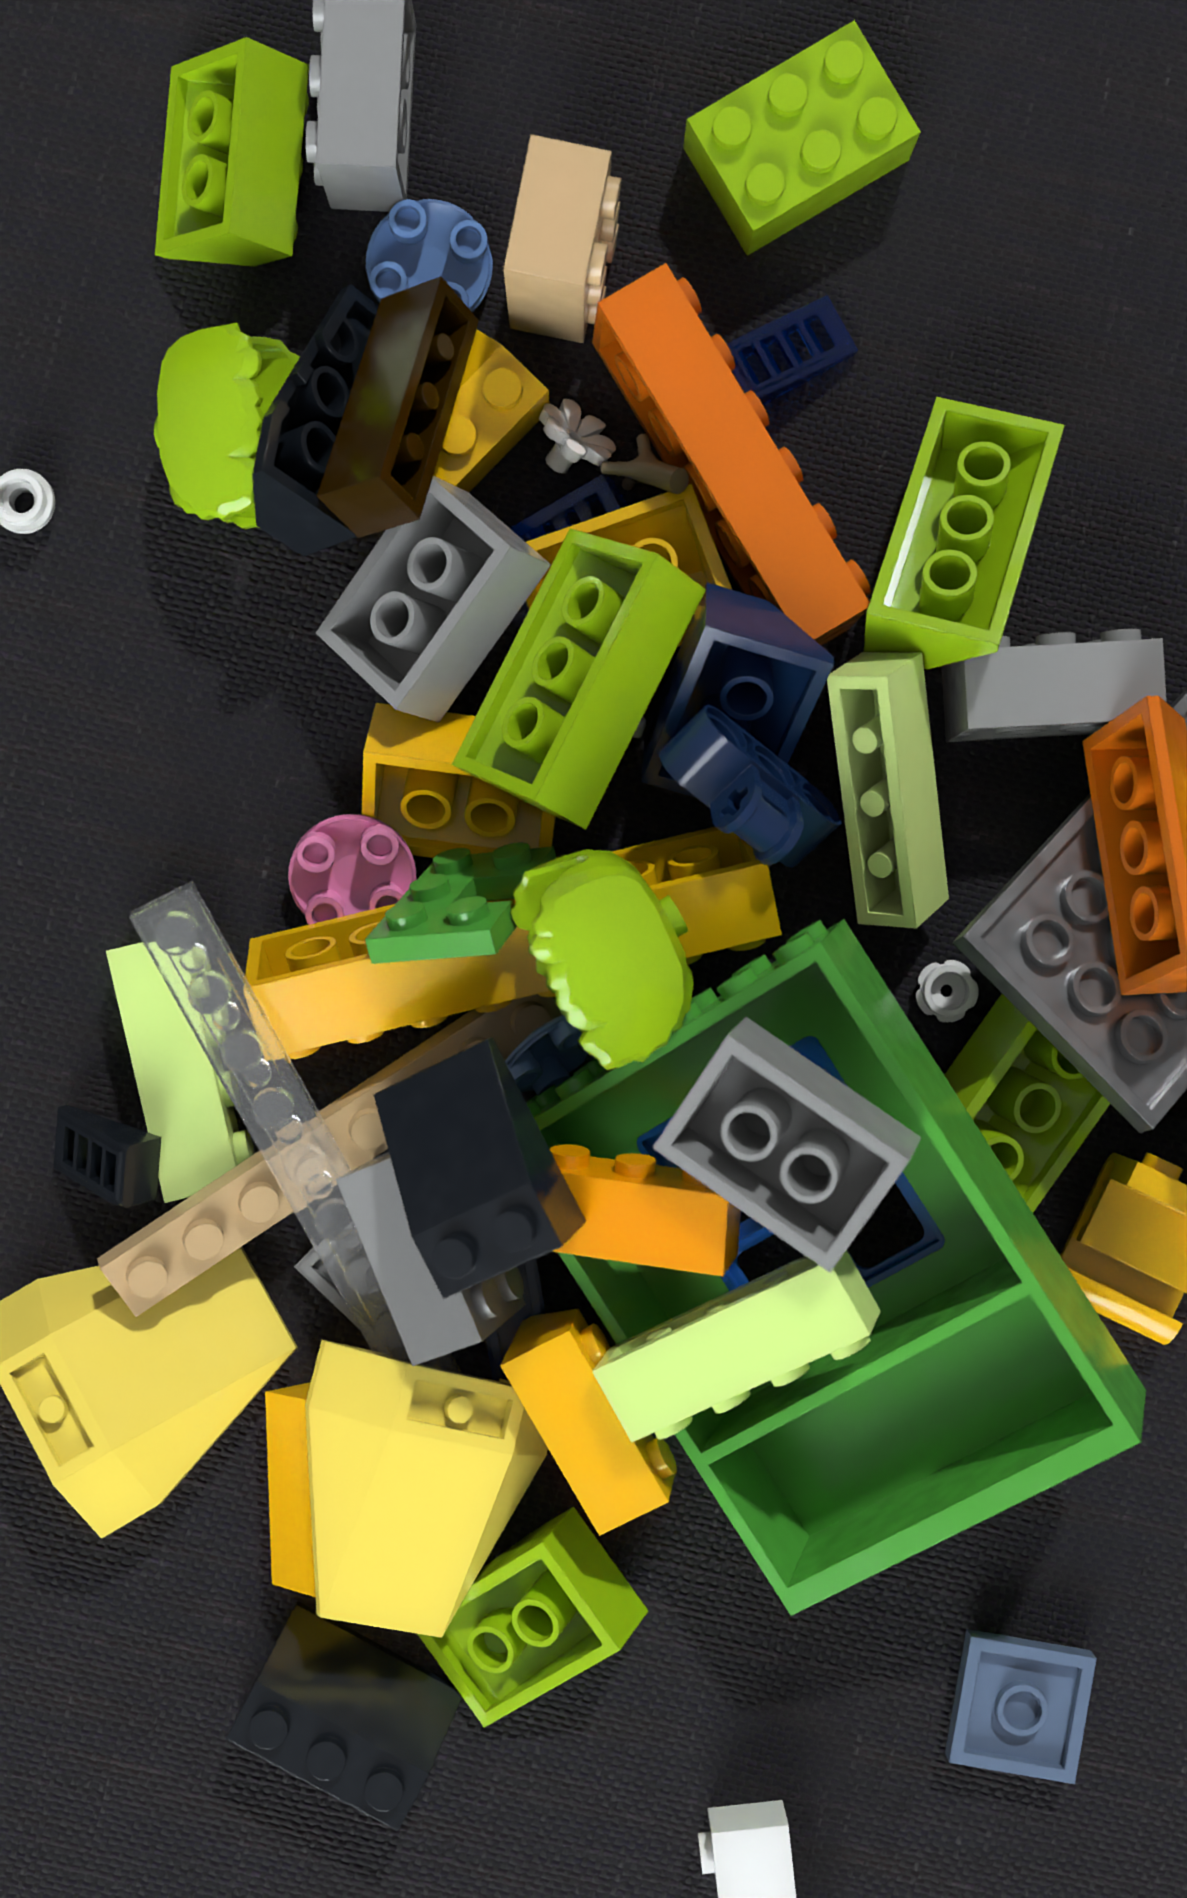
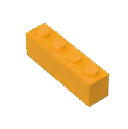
(647, 1213)

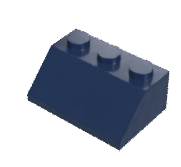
(748, 666)

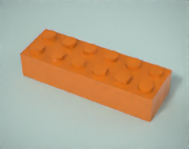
(716, 432)

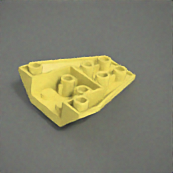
(129, 1399)
(409, 1484)

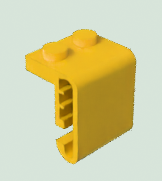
(1133, 1245)

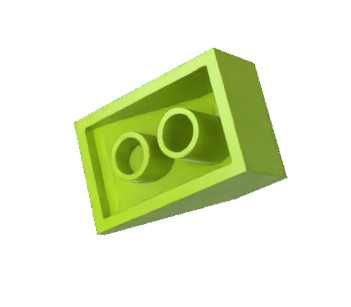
(536, 1619)

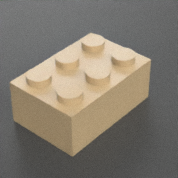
(561, 238)

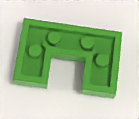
(448, 906)

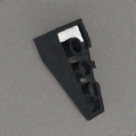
(303, 428)

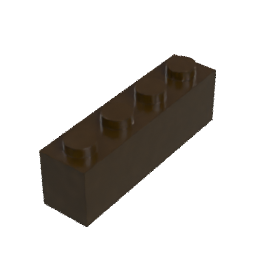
(399, 409)

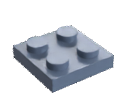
(1020, 1706)

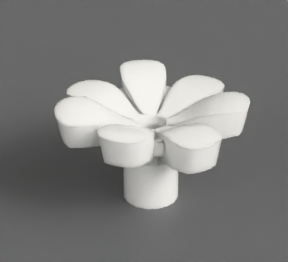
(574, 436)

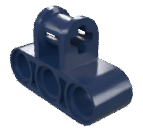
(749, 789)

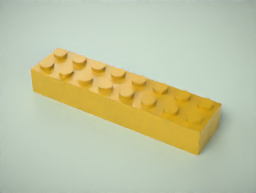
(326, 990)

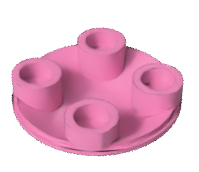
(349, 867)

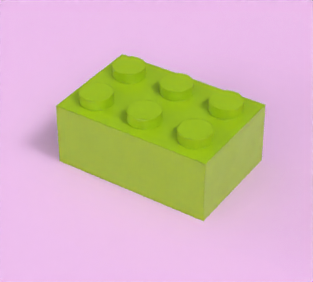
(800, 137)

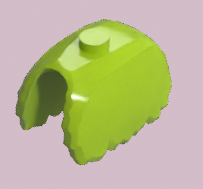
(212, 415)
(607, 952)

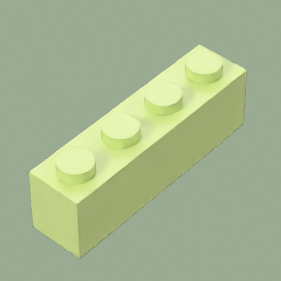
(888, 788)
(174, 1080)
(736, 1344)

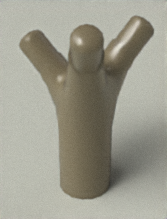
(647, 470)

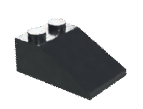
(474, 1169)

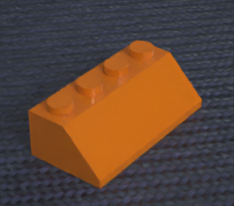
(1141, 831)

